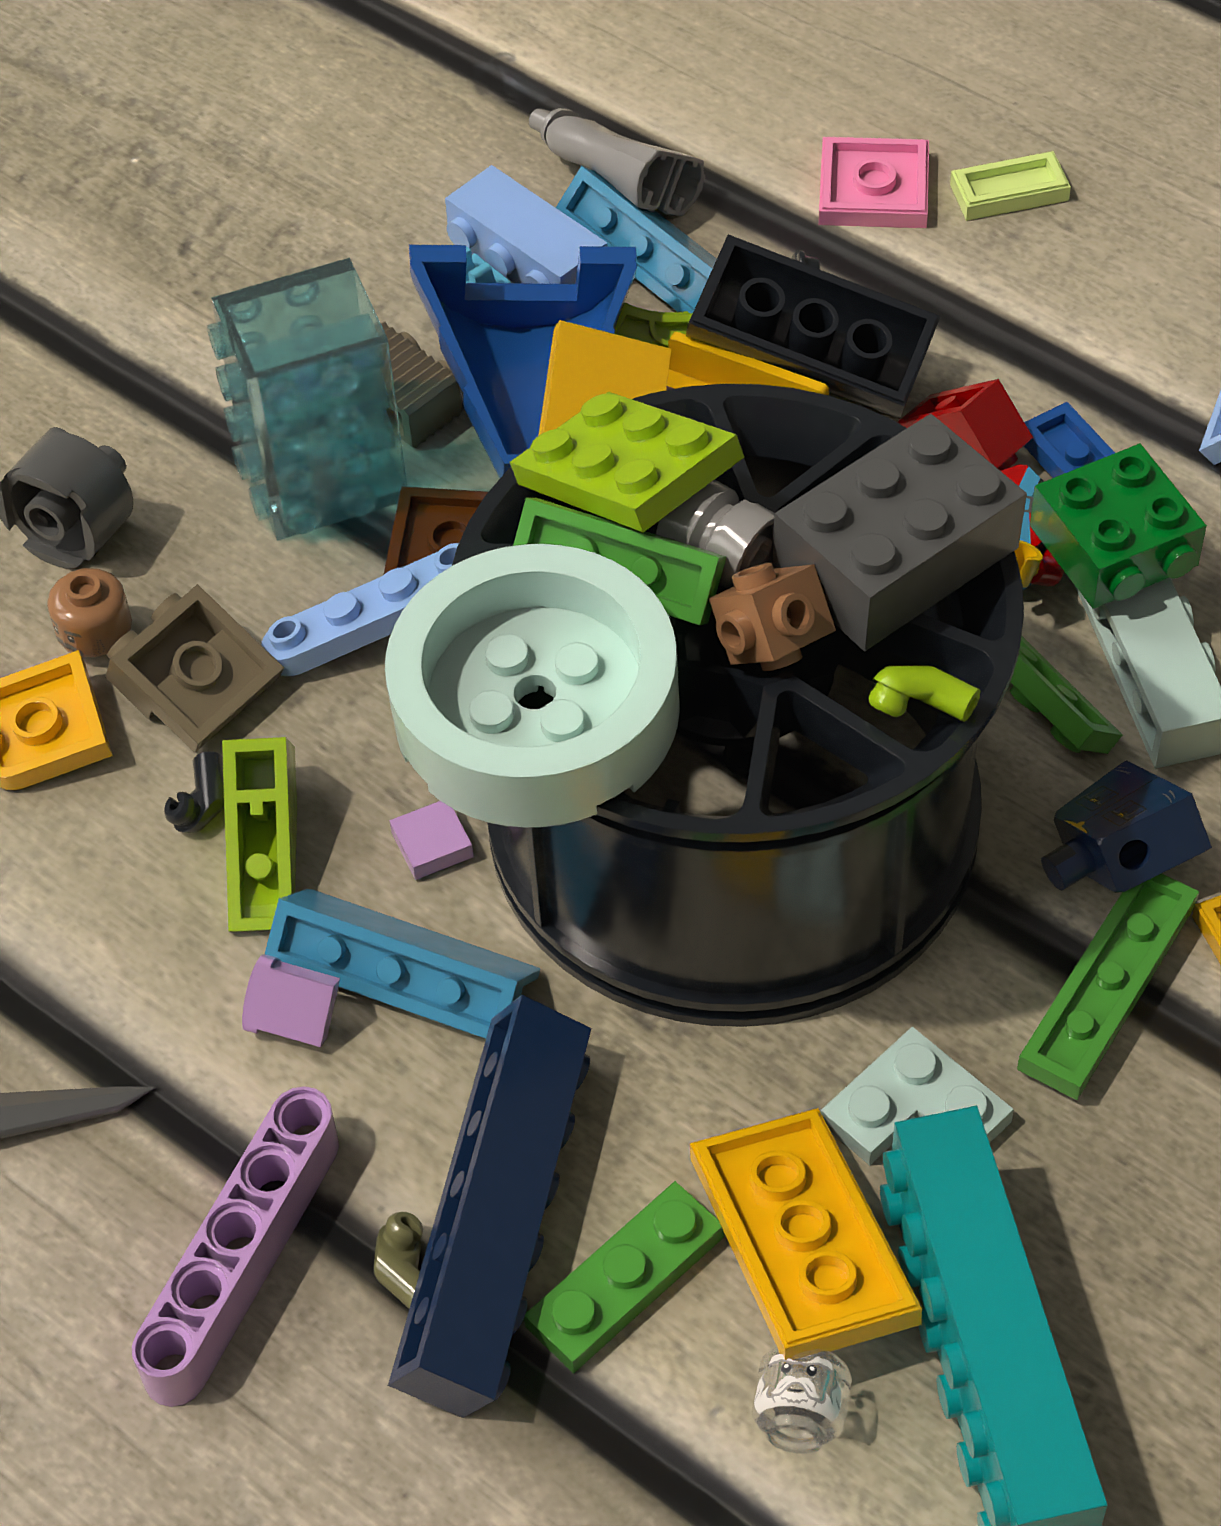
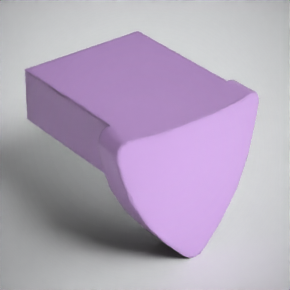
(289, 1001)

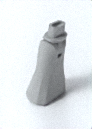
(639, 171)

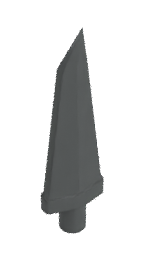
(51, 1108)

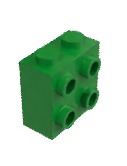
(1117, 526)

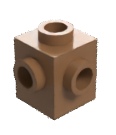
(771, 615)

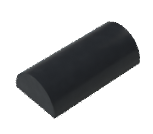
(813, 325)

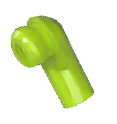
(925, 684)

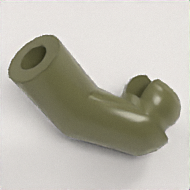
(398, 1255)

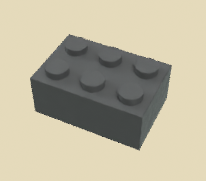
(901, 529)

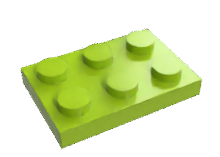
(626, 460)

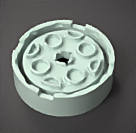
(497, 633)

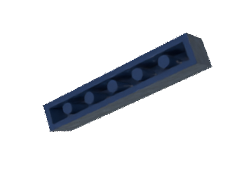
(492, 1210)

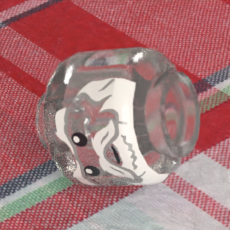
(801, 1399)

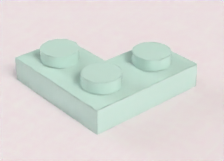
(906, 1084)

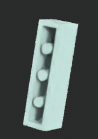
(1162, 672)

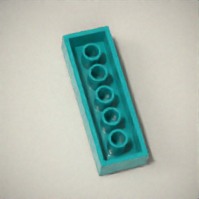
(987, 1327)

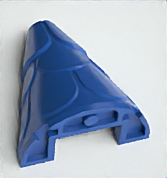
(503, 334)

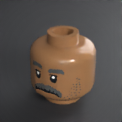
(89, 611)

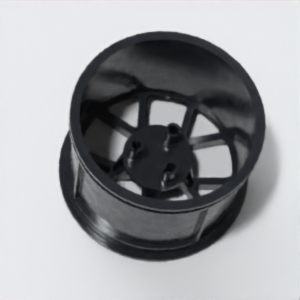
(762, 907)

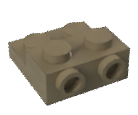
(191, 667)

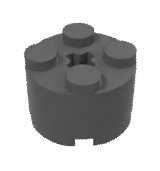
(66, 497)

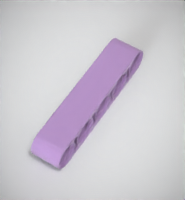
(236, 1273)

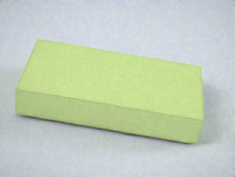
(1010, 185)

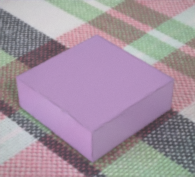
(431, 839)

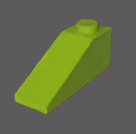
(259, 829)

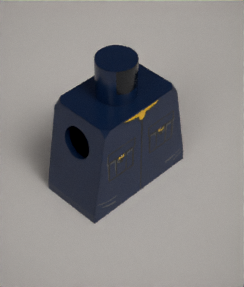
(1125, 831)

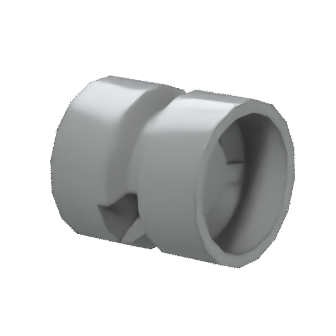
(723, 526)

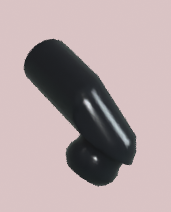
(205, 801)

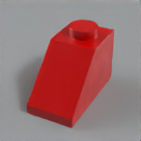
(980, 417)

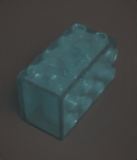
(309, 398)

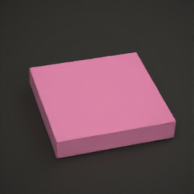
(874, 182)

